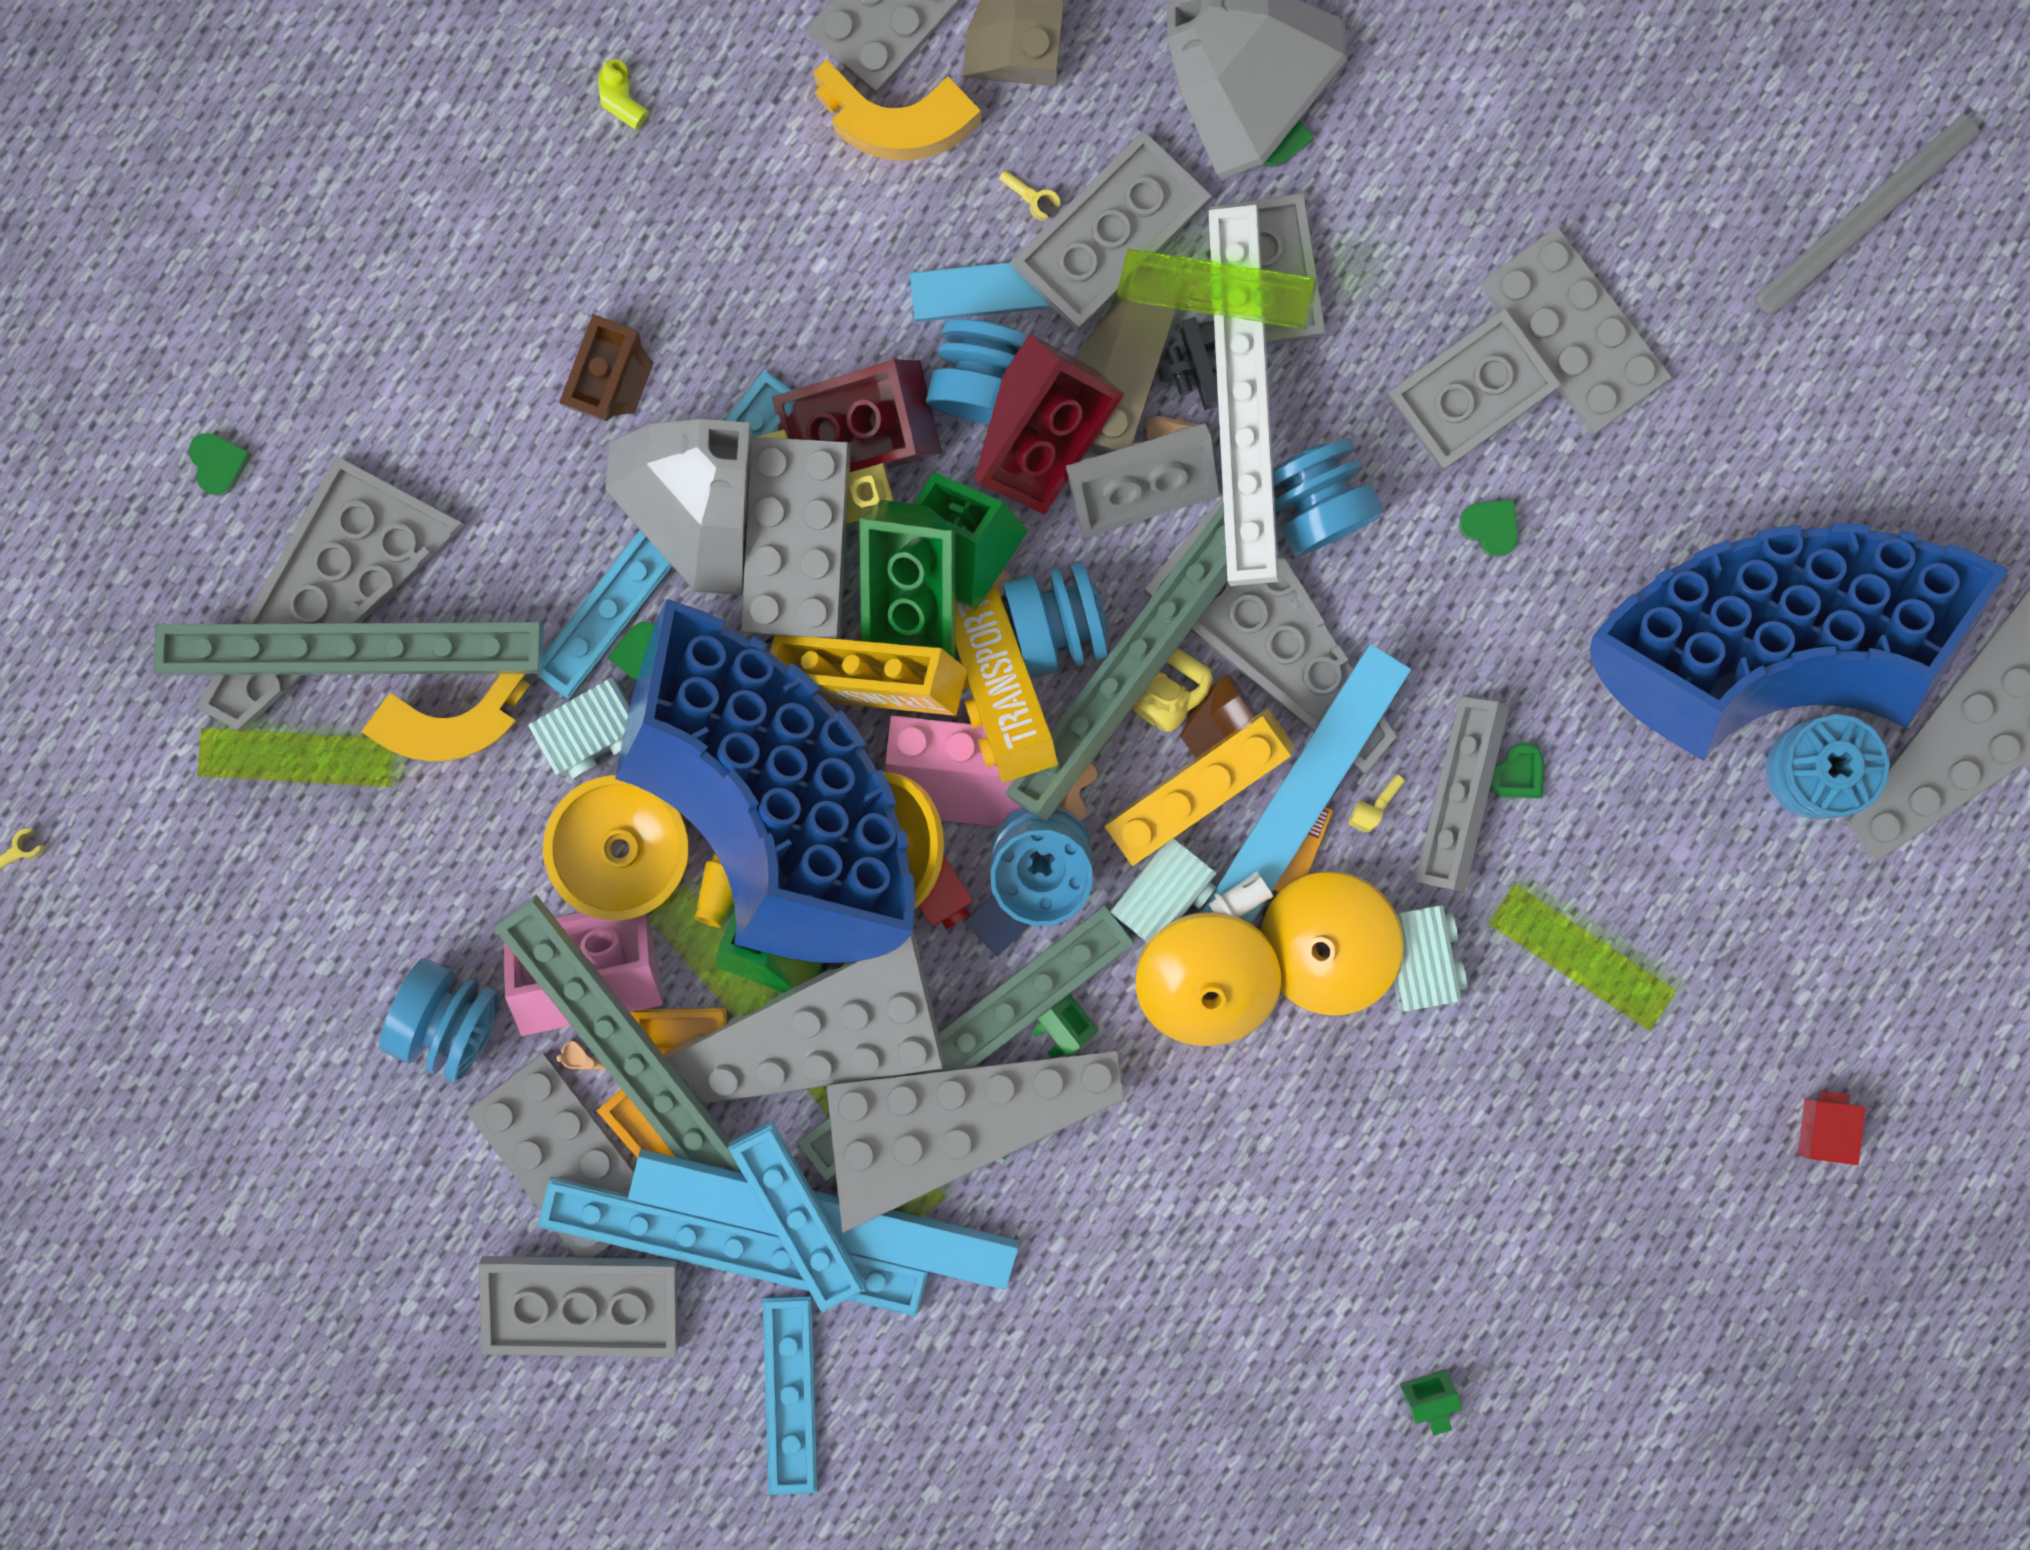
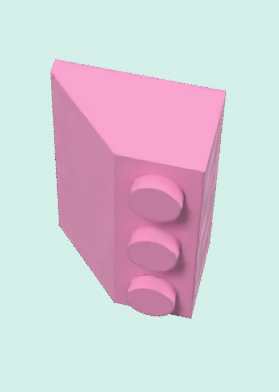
(949, 768)
(619, 952)

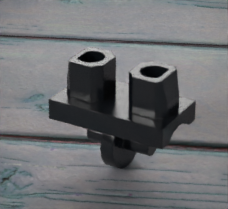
(1198, 342)

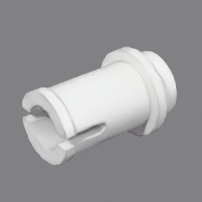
(1242, 897)

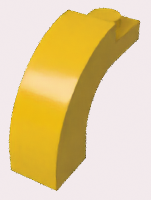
(897, 133)
(446, 739)

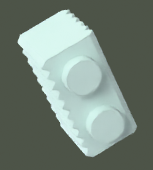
(583, 729)
(1164, 890)
(1428, 967)

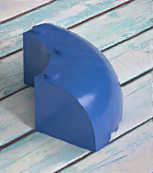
(1792, 625)
(773, 791)

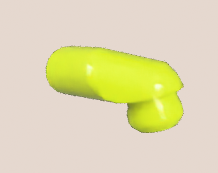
(615, 95)

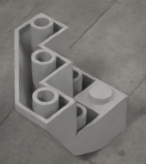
(1251, 71)
(688, 496)

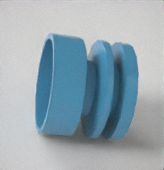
(981, 357)
(1322, 497)
(1056, 619)
(1800, 767)
(1037, 888)
(434, 1018)

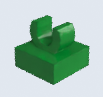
(1066, 1025)
(1431, 1400)

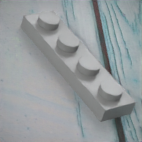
(1462, 794)

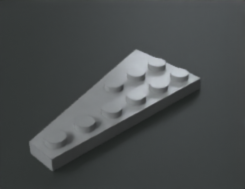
(337, 568)
(1278, 644)
(1964, 744)
(828, 1031)
(932, 1128)

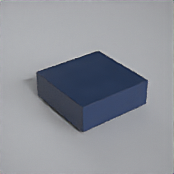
(994, 926)

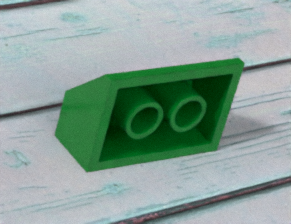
(907, 576)

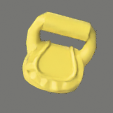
(1167, 703)

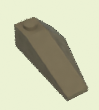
(1014, 41)
(1127, 353)

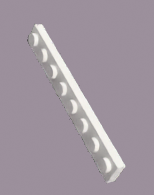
(1244, 413)

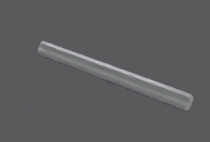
(1866, 214)

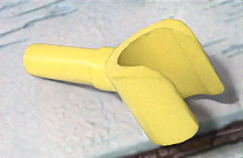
(1030, 194)
(1367, 817)
(16, 851)

